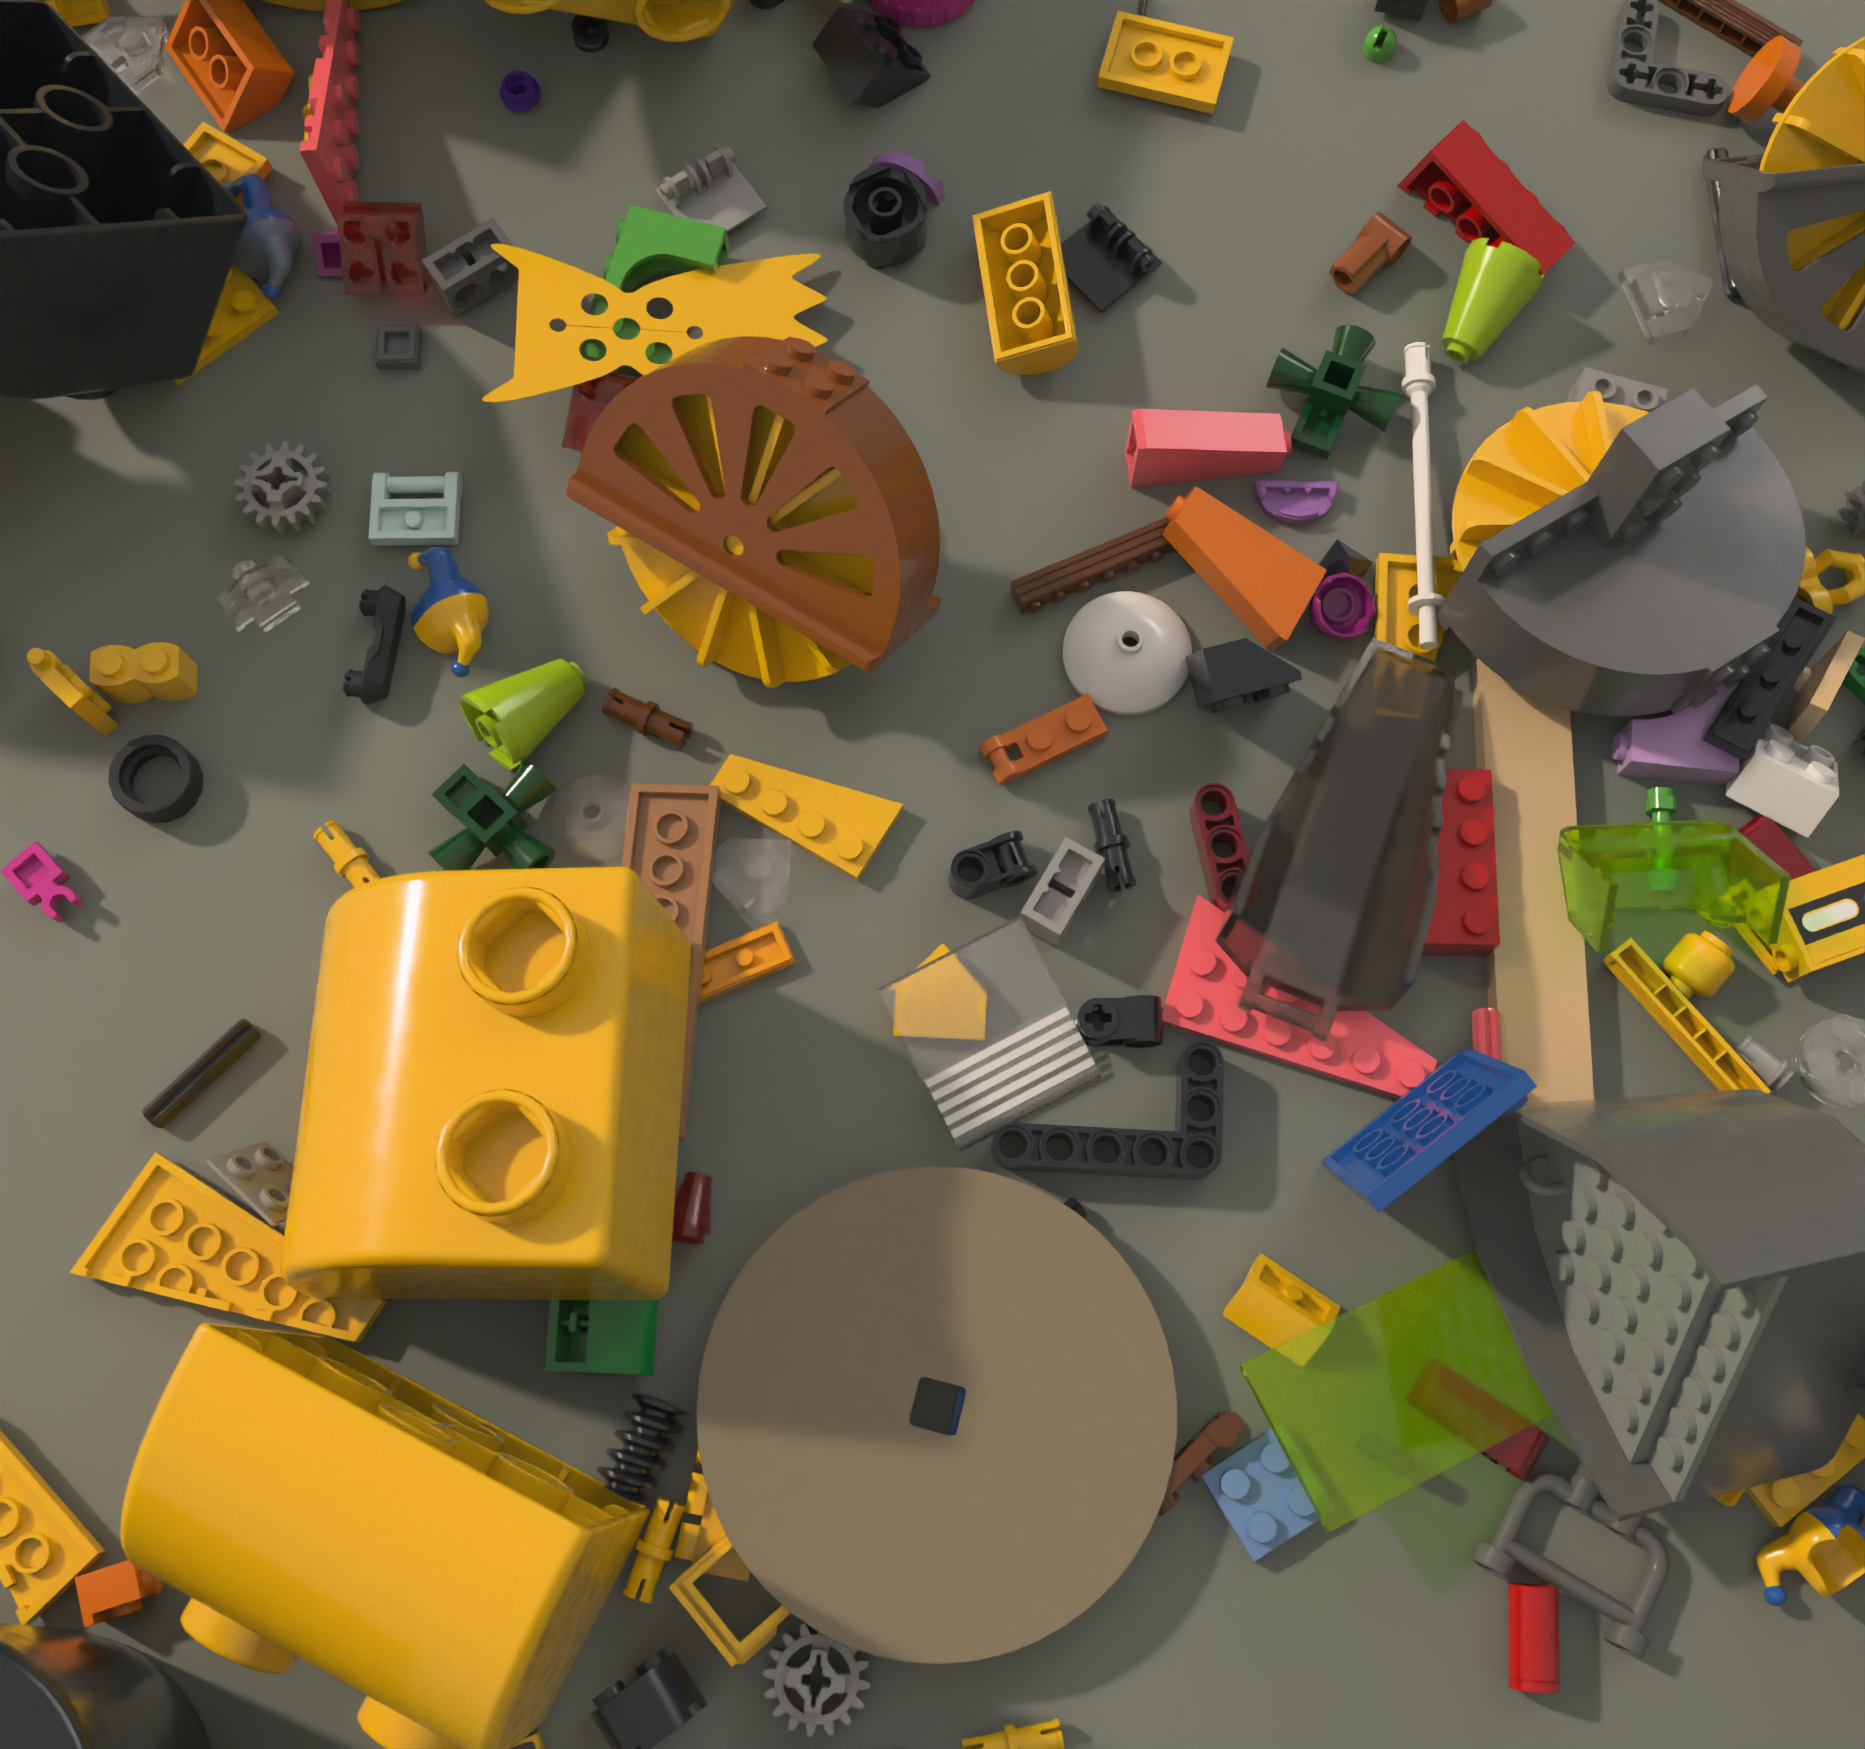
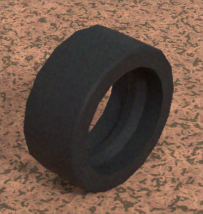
(133, 756)

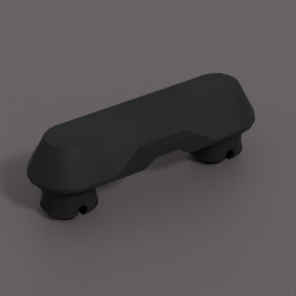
(375, 679)

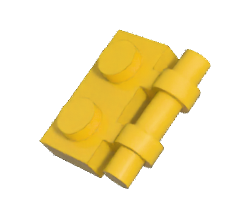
(72, 690)

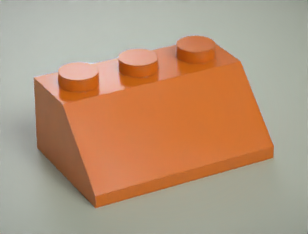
(228, 60)

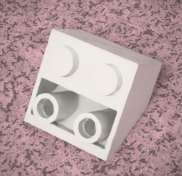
(1786, 781)

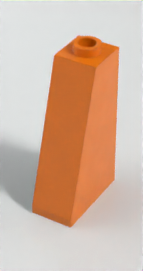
(1244, 565)

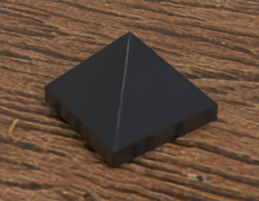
(1344, 559)

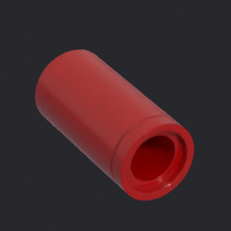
(1533, 1638)

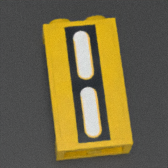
(1822, 919)

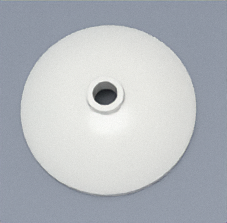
(1120, 676)

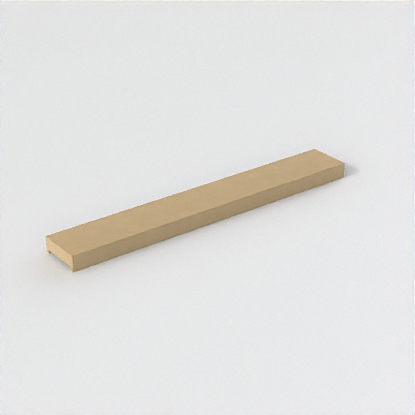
(1541, 962)

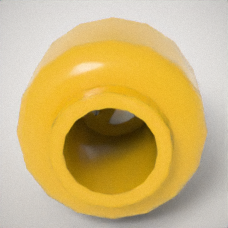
(1699, 964)

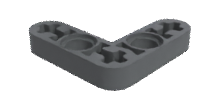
(1640, 67)

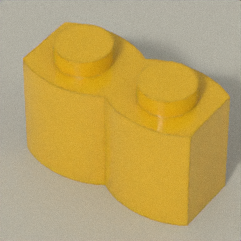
(143, 672)

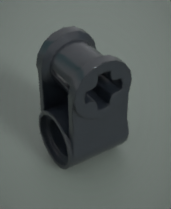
(999, 863)
(1130, 1021)

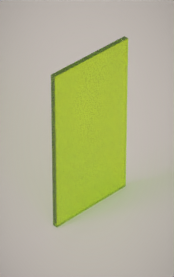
(1396, 1390)

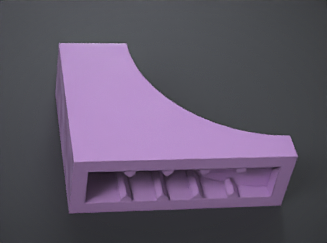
(1675, 746)

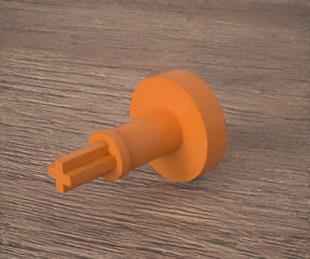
(1767, 81)

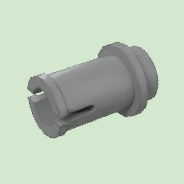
(1764, 1064)

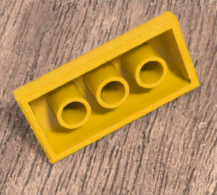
(1026, 286)

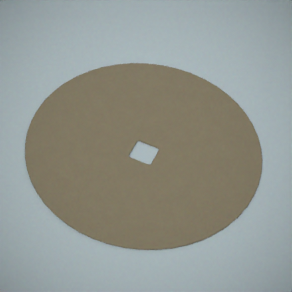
(918, 1534)

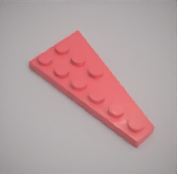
(334, 121)
(1205, 1002)

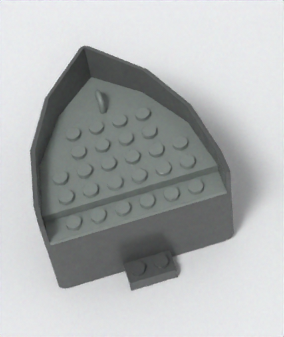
(1679, 1283)

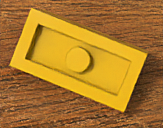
(1277, 1304)

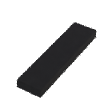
(1770, 680)

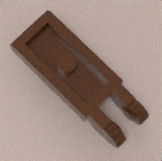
(1194, 1456)

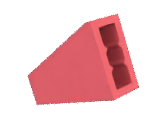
(1202, 445)

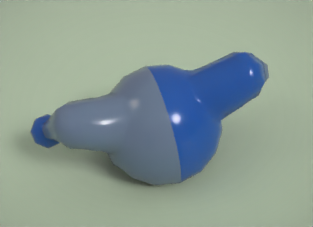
(268, 238)

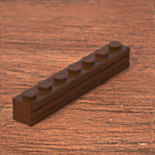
(1731, 23)
(1091, 567)

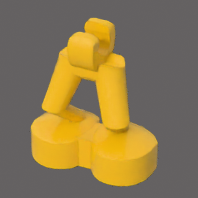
(1815, 594)

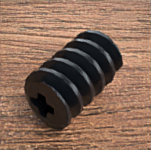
(641, 1448)

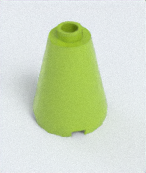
(1488, 297)
(522, 709)

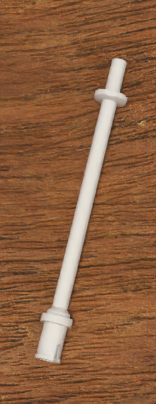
(1418, 385)

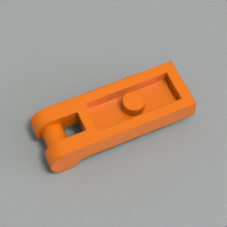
(1044, 739)

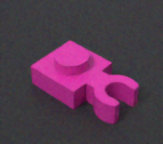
(39, 879)

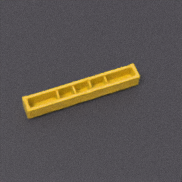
(1680, 1019)

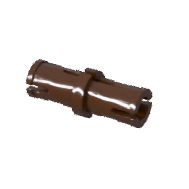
(647, 718)

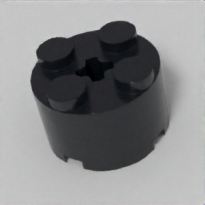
(885, 216)
(648, 1707)

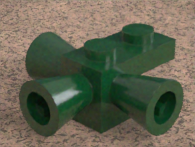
(1332, 390)
(493, 819)

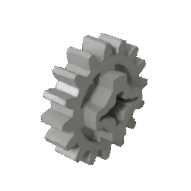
(282, 487)
(793, 1677)

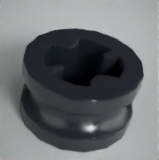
(593, 42)

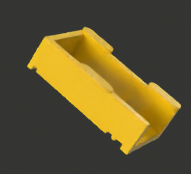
(710, 1622)

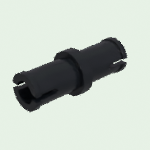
(1111, 845)

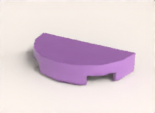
(902, 161)
(1295, 501)

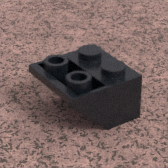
(869, 57)
(1237, 669)

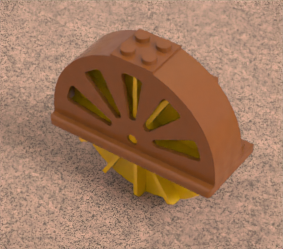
(767, 508)

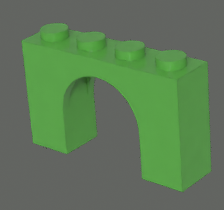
(652, 246)

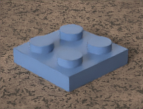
(1260, 1495)

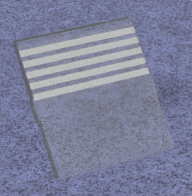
(989, 1033)

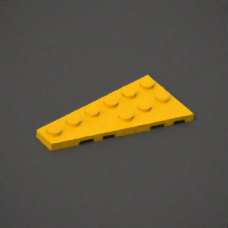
(205, 1249)

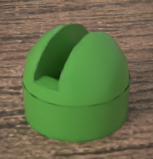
(1382, 54)

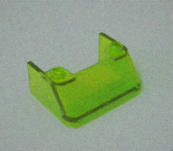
(1668, 868)

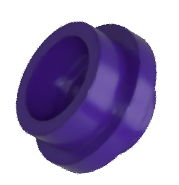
(516, 83)

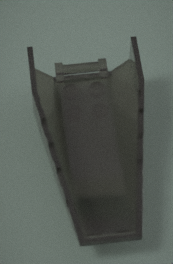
(1349, 856)

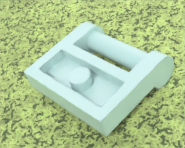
(415, 519)

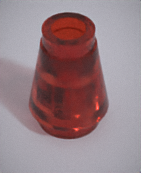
(692, 1209)

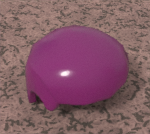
(1342, 606)

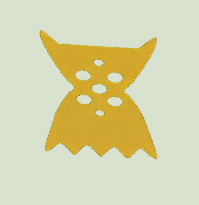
(735, 301)

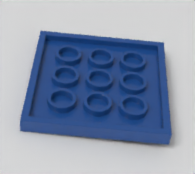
(1427, 1126)

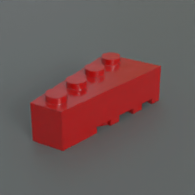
(1485, 198)
(1467, 892)

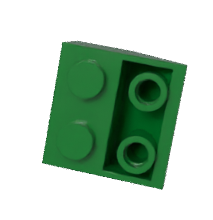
(601, 1337)

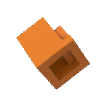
(114, 1592)

